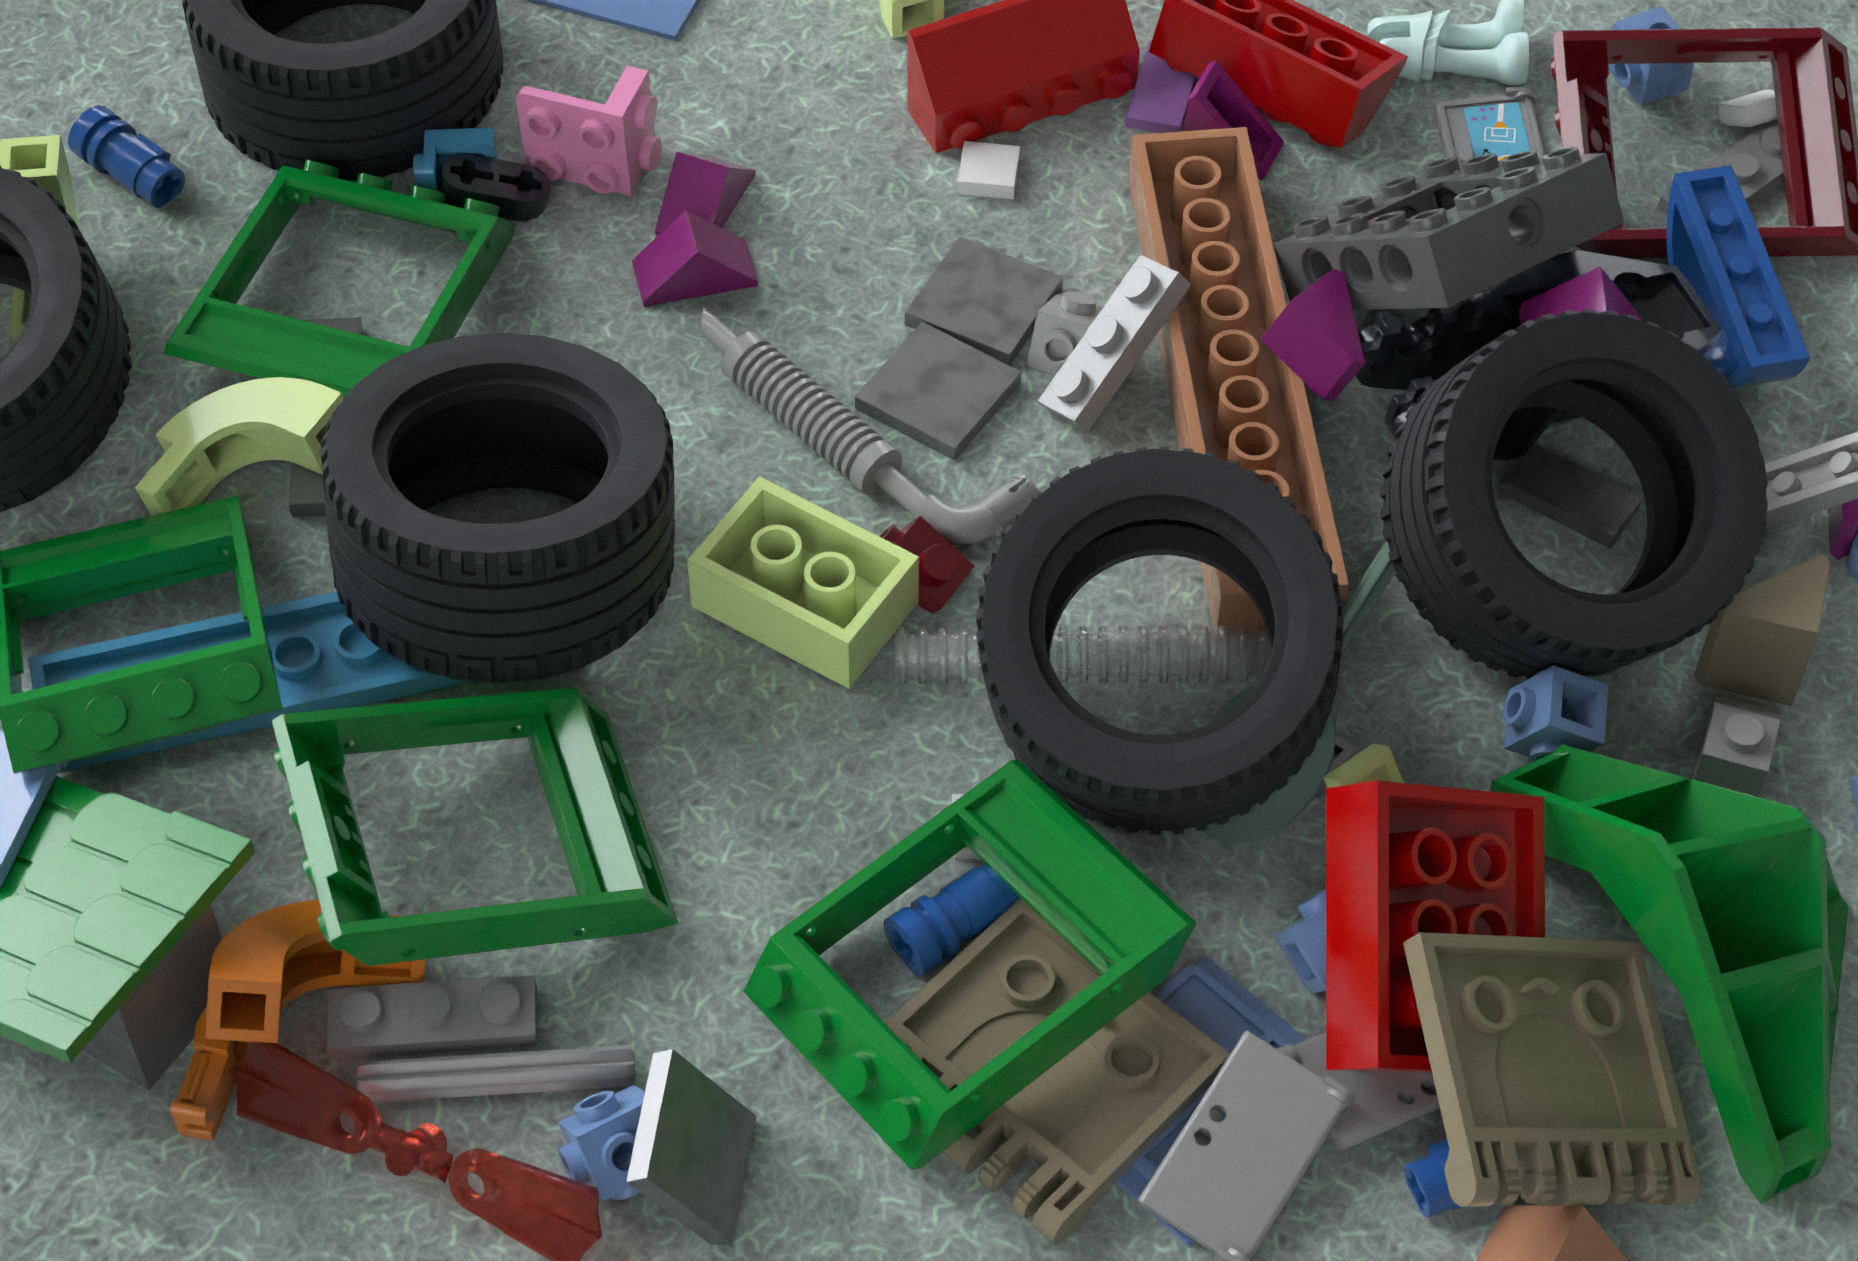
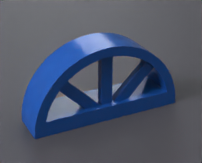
(1728, 267)

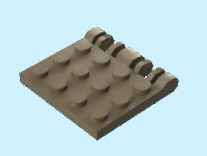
(1554, 1059)
(1086, 1112)

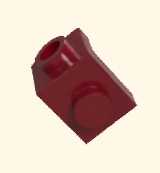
(940, 563)

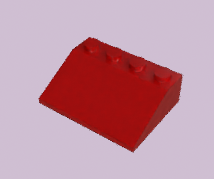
(1410, 865)

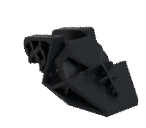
(1454, 333)

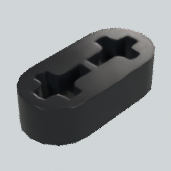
(495, 183)

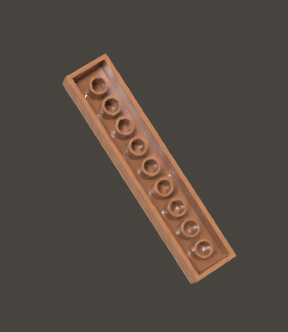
(1226, 389)

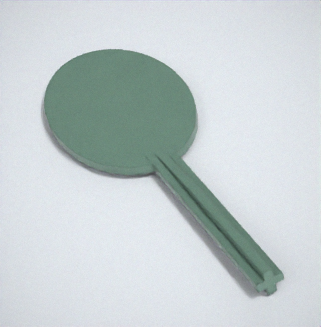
(1301, 788)

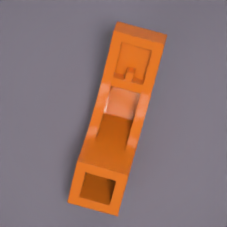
(274, 961)

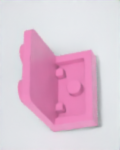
(592, 141)

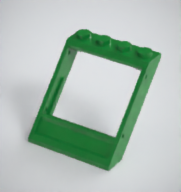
(274, 345)
(145, 699)
(585, 788)
(1059, 871)

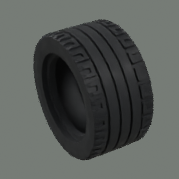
(350, 101)
(72, 357)
(1679, 432)
(1149, 507)
(511, 594)

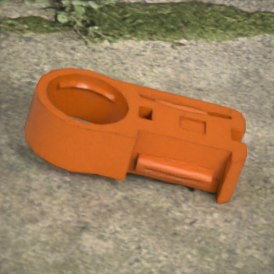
(207, 1084)

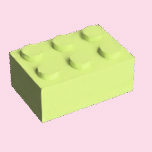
(804, 581)

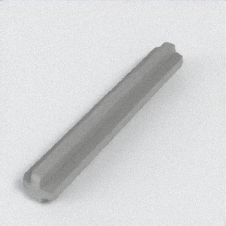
(497, 1073)

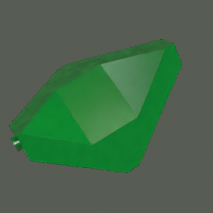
(1739, 919)

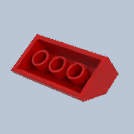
(1284, 61)
(1016, 66)

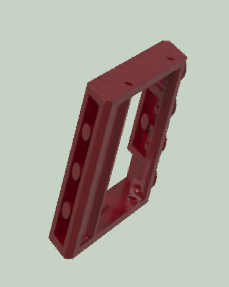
(1812, 118)

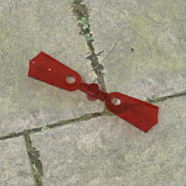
(523, 1201)

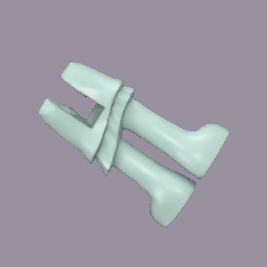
(1481, 50)

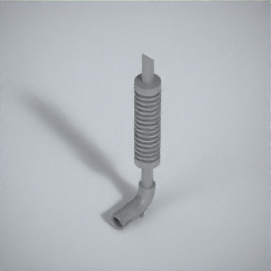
(851, 443)

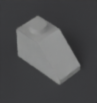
(1737, 743)

